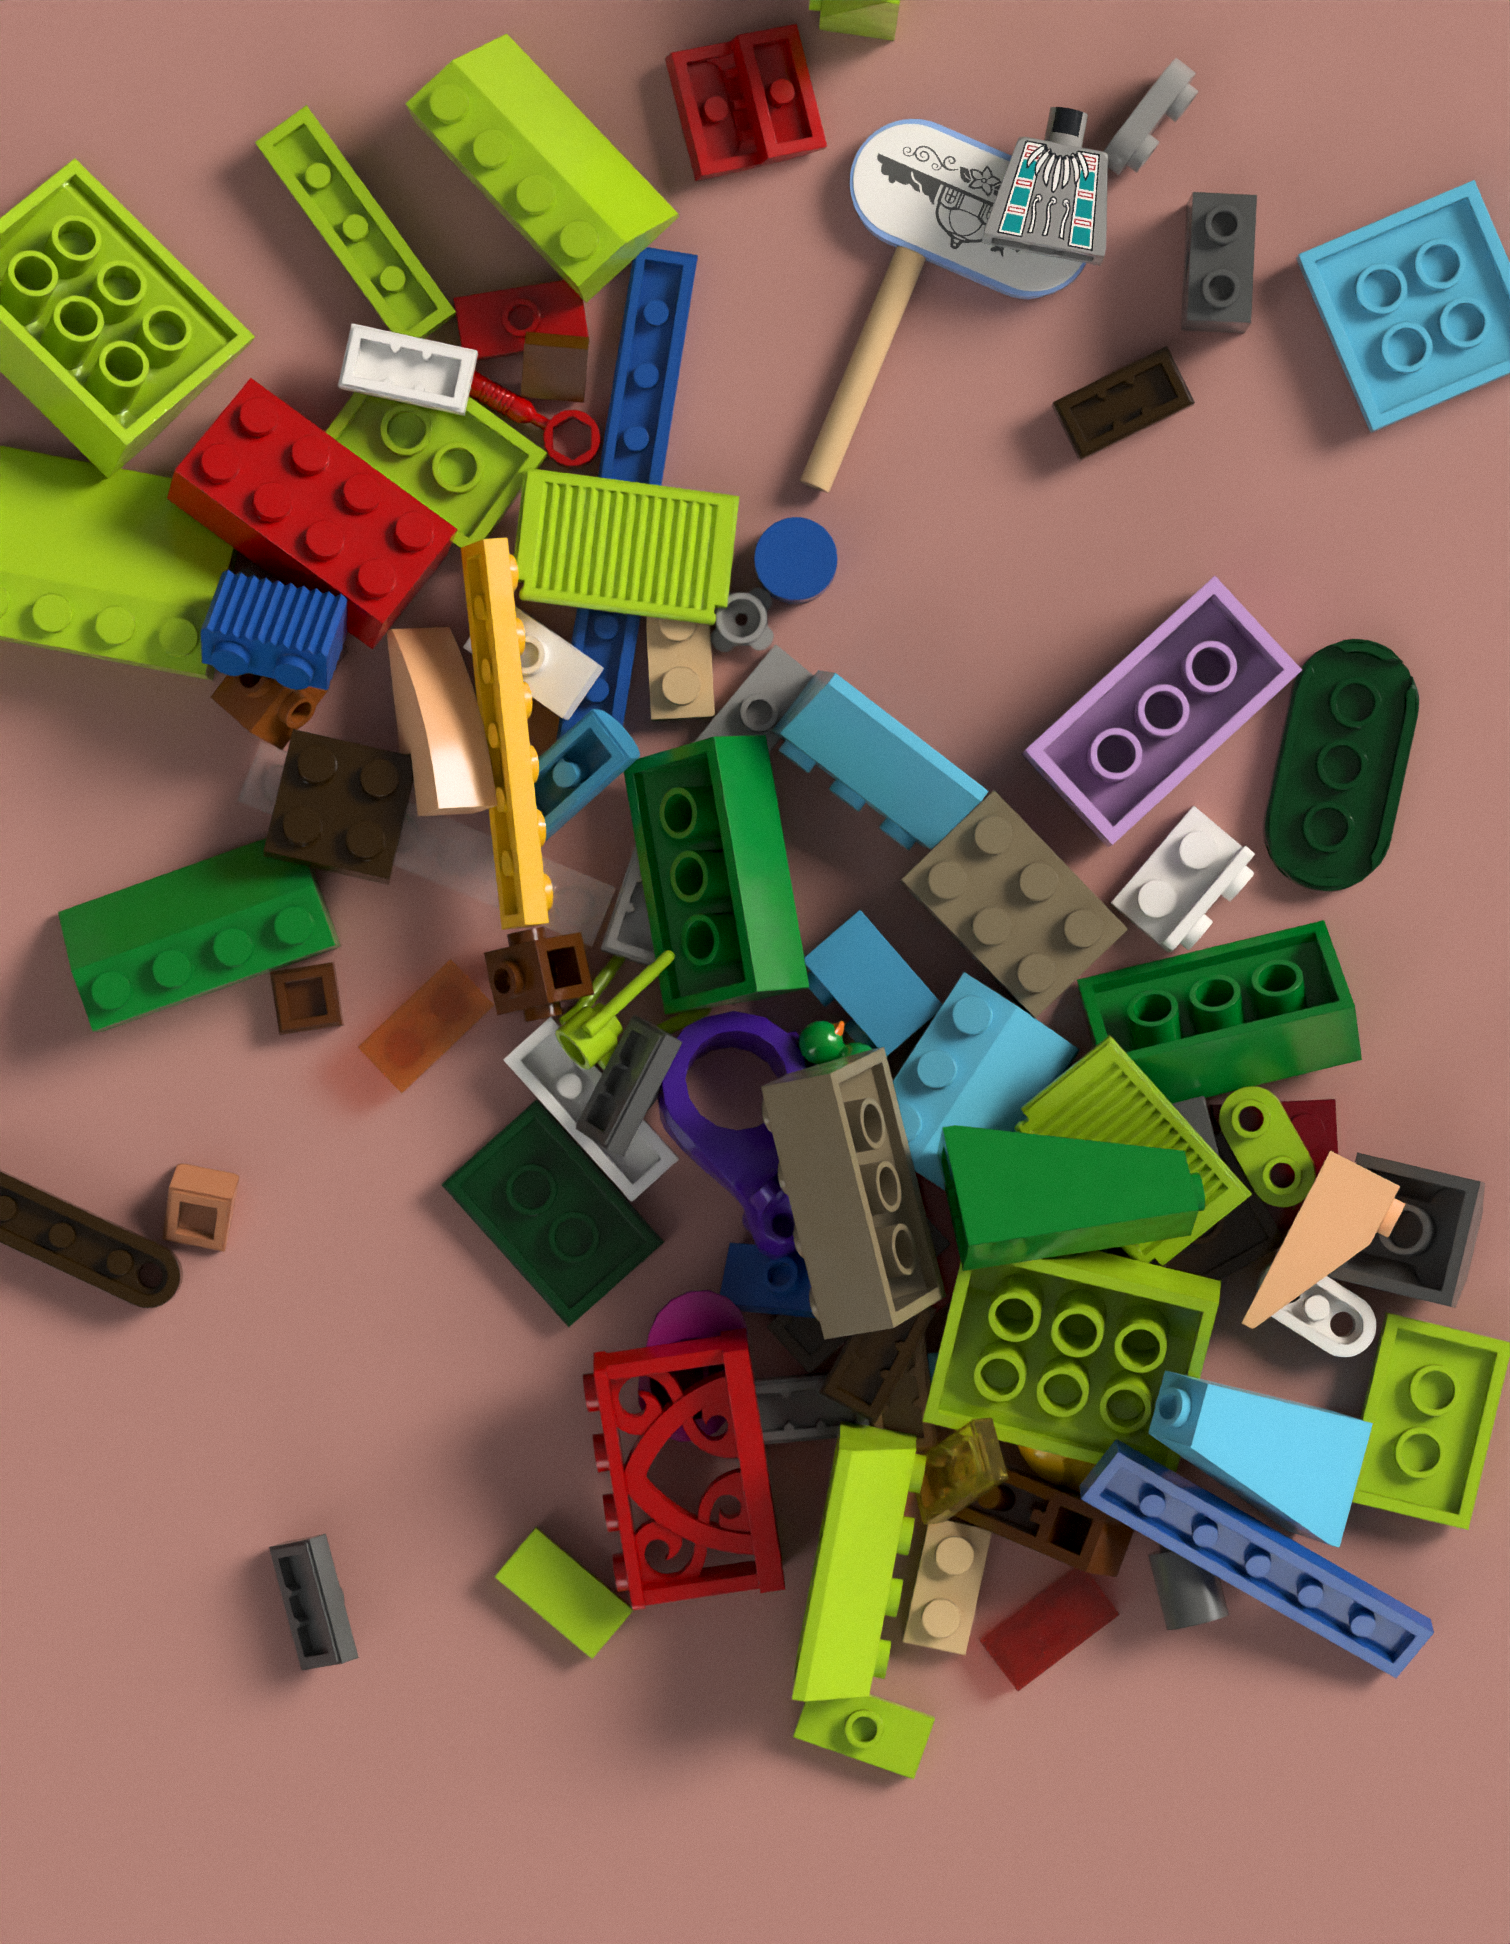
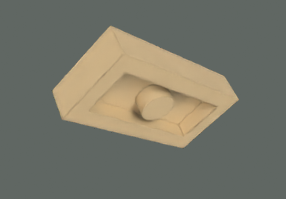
(679, 670)
(947, 1586)

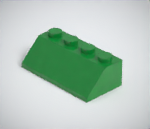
(716, 873)
(193, 933)
(1229, 1013)

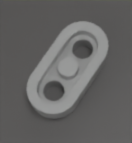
(1168, 97)

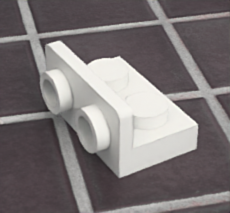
(1183, 881)

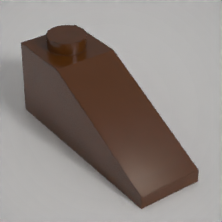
(1052, 1523)

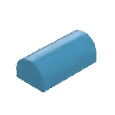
(581, 767)

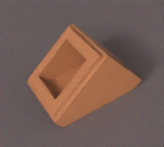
(200, 1206)

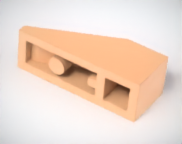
(1331, 1227)

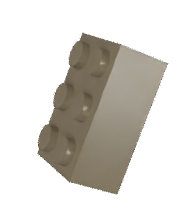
(1013, 905)

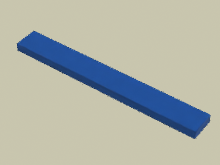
(636, 445)

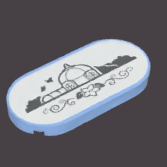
(934, 195)

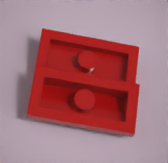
(746, 102)

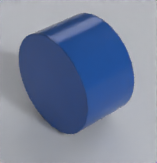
(795, 560)

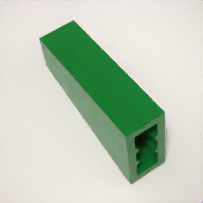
(1060, 1196)

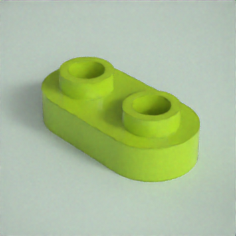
(1271, 1144)

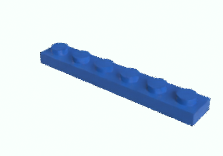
(1255, 1558)

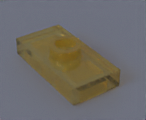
(960, 1471)

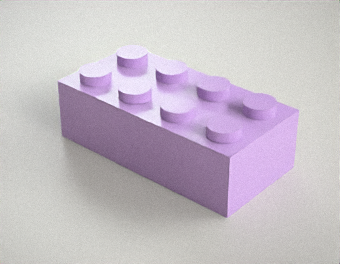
(1161, 711)

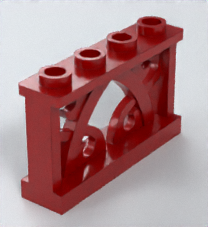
(725, 1394)

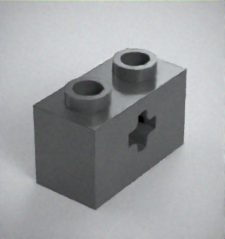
(1219, 262)

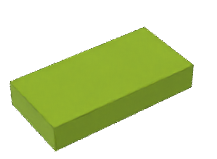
(564, 1592)

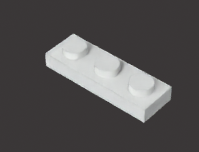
(566, 1091)

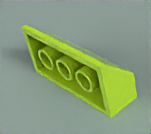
(541, 163)
(855, 1563)

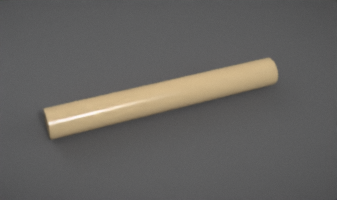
(862, 369)

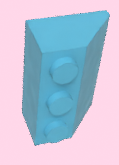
(876, 762)
(974, 1070)

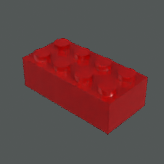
(310, 510)

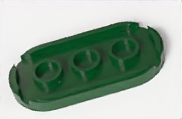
(1341, 765)

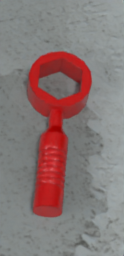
(523, 412)

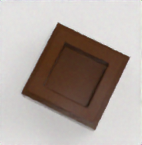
(554, 367)
(306, 998)

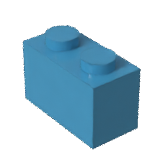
(870, 985)

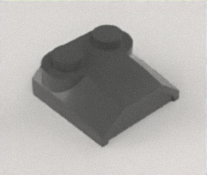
(1431, 1240)

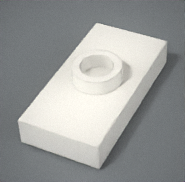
(408, 369)
(553, 667)

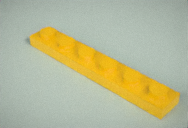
(505, 707)

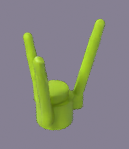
(592, 1033)

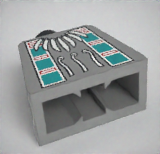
(1053, 194)

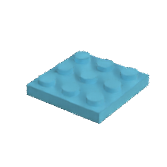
(1416, 304)

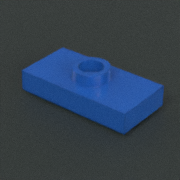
(765, 1284)

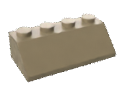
(853, 1194)

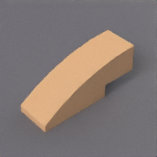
(439, 723)

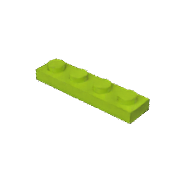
(355, 226)

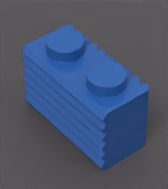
(274, 631)

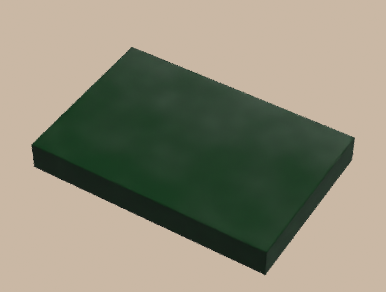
(552, 1213)

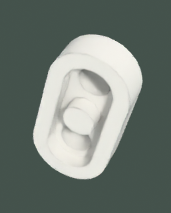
(1312, 1313)

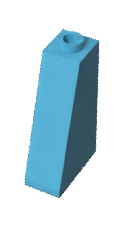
(1270, 1451)

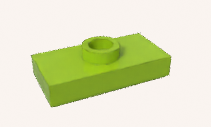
(868, 1731)

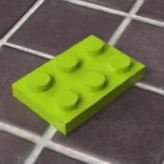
(450, 462)
(1431, 1418)

